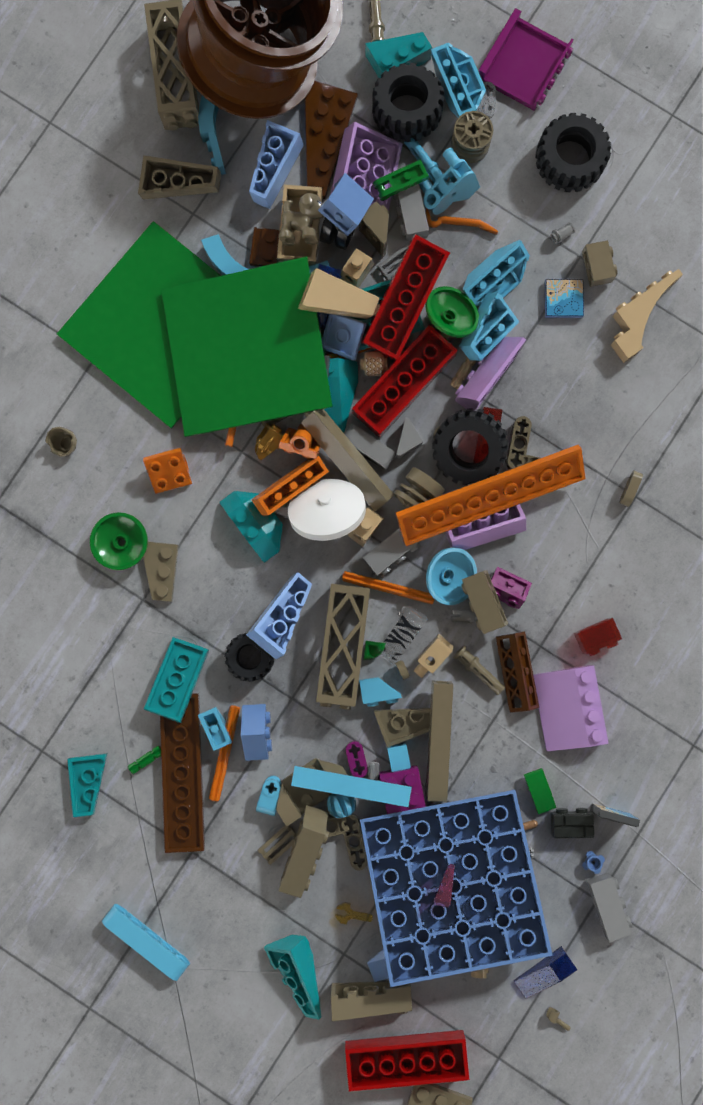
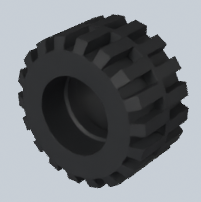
(238, 669)

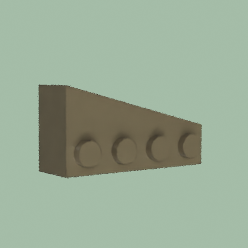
(176, 178)
(304, 852)
(369, 999)

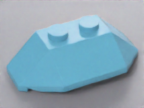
(459, 78)
(497, 273)

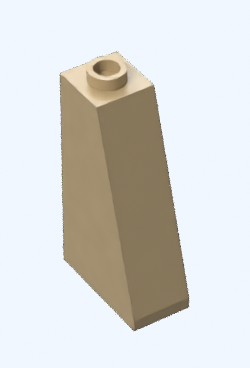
(334, 296)

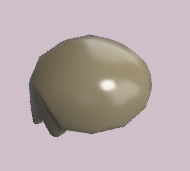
(61, 441)

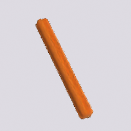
(387, 587)
(224, 755)

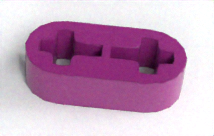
(361, 757)

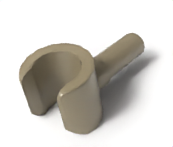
(553, 1015)

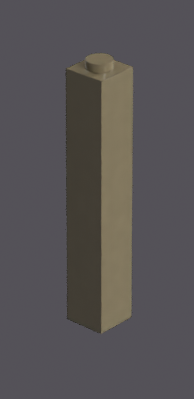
(347, 458)
(439, 741)

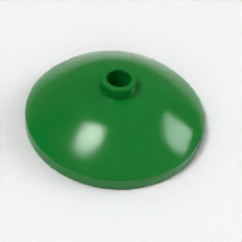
(452, 311)
(106, 538)

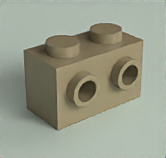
(599, 263)

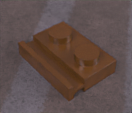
(264, 247)

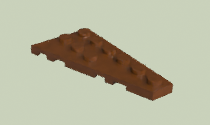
(327, 116)

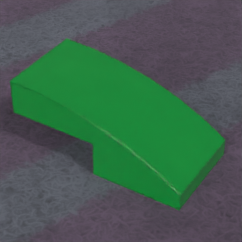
(540, 791)

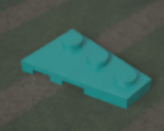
(85, 782)

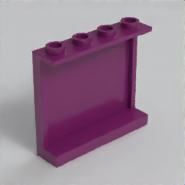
(524, 61)

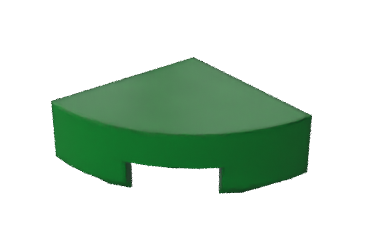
(373, 649)

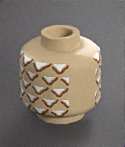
(373, 363)

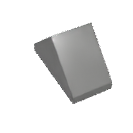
(409, 439)

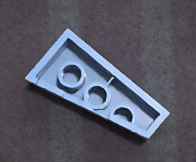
(275, 161)
(278, 620)

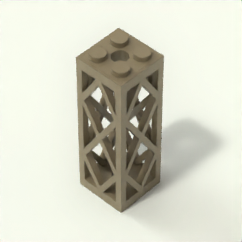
(174, 115)
(337, 696)

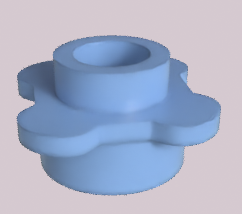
(599, 860)

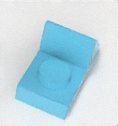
(215, 728)

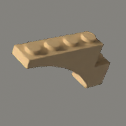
(634, 316)

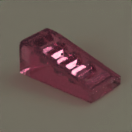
(444, 893)

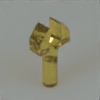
(351, 914)

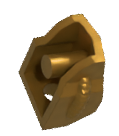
(268, 440)

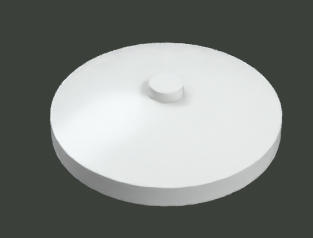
(327, 510)

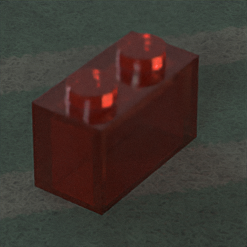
(598, 636)

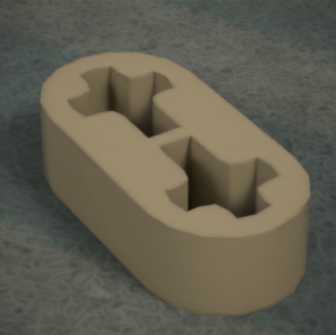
(631, 488)

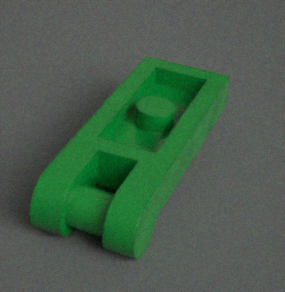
(401, 179)

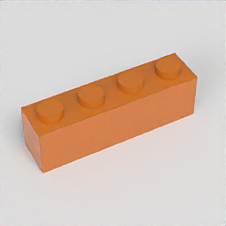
(289, 486)

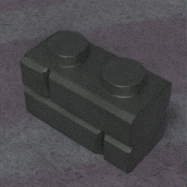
(572, 823)

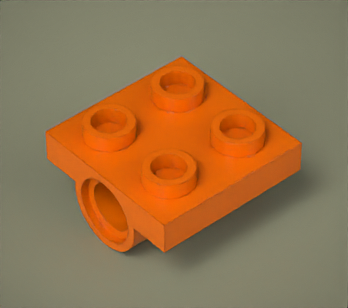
(300, 442)
(167, 470)

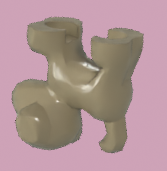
(301, 221)

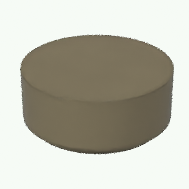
(402, 669)

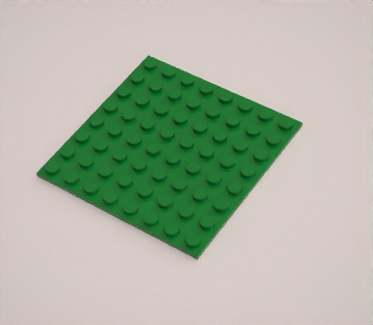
(125, 322)
(245, 348)

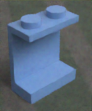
(346, 204)

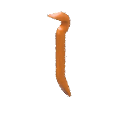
(459, 221)

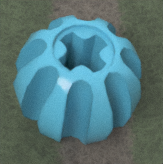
(340, 805)

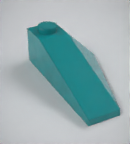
(343, 384)
(296, 963)

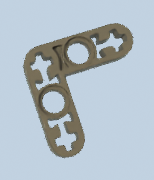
(523, 459)
(342, 828)

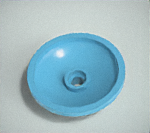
(457, 565)

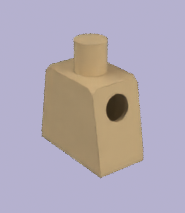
(357, 268)
(367, 527)
(439, 650)

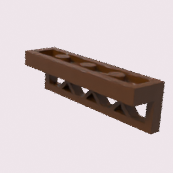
(521, 672)

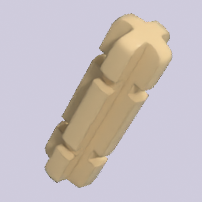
(462, 373)

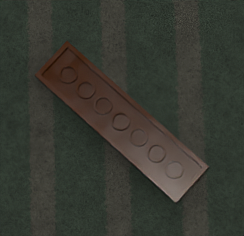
(183, 781)

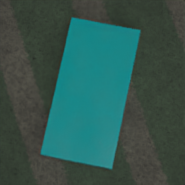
(176, 679)

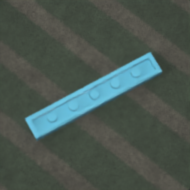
(351, 786)

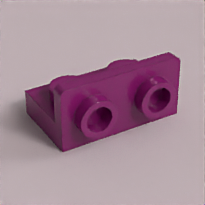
(510, 587)

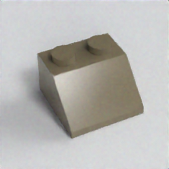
(375, 227)

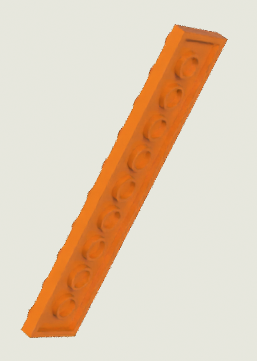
(491, 495)

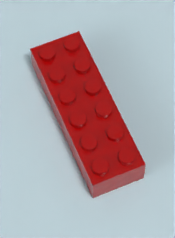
(405, 297)
(404, 381)
(406, 1060)

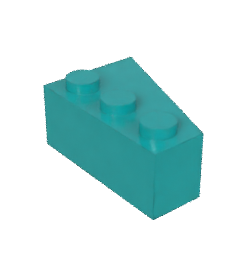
(398, 50)

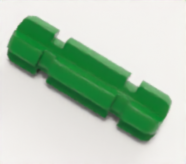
(145, 760)

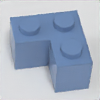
(255, 733)

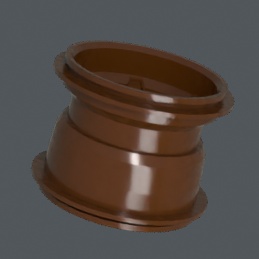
(247, 62)

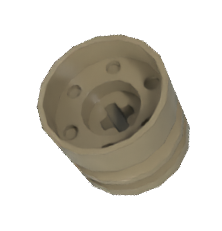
(468, 145)
(420, 490)

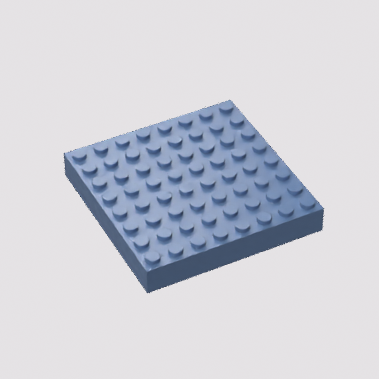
(494, 891)

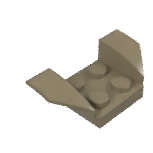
(294, 799)

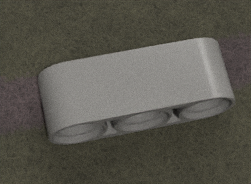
(370, 447)

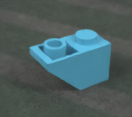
(377, 690)

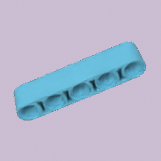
(145, 942)

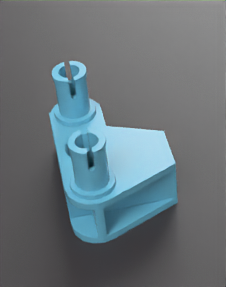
(460, 186)

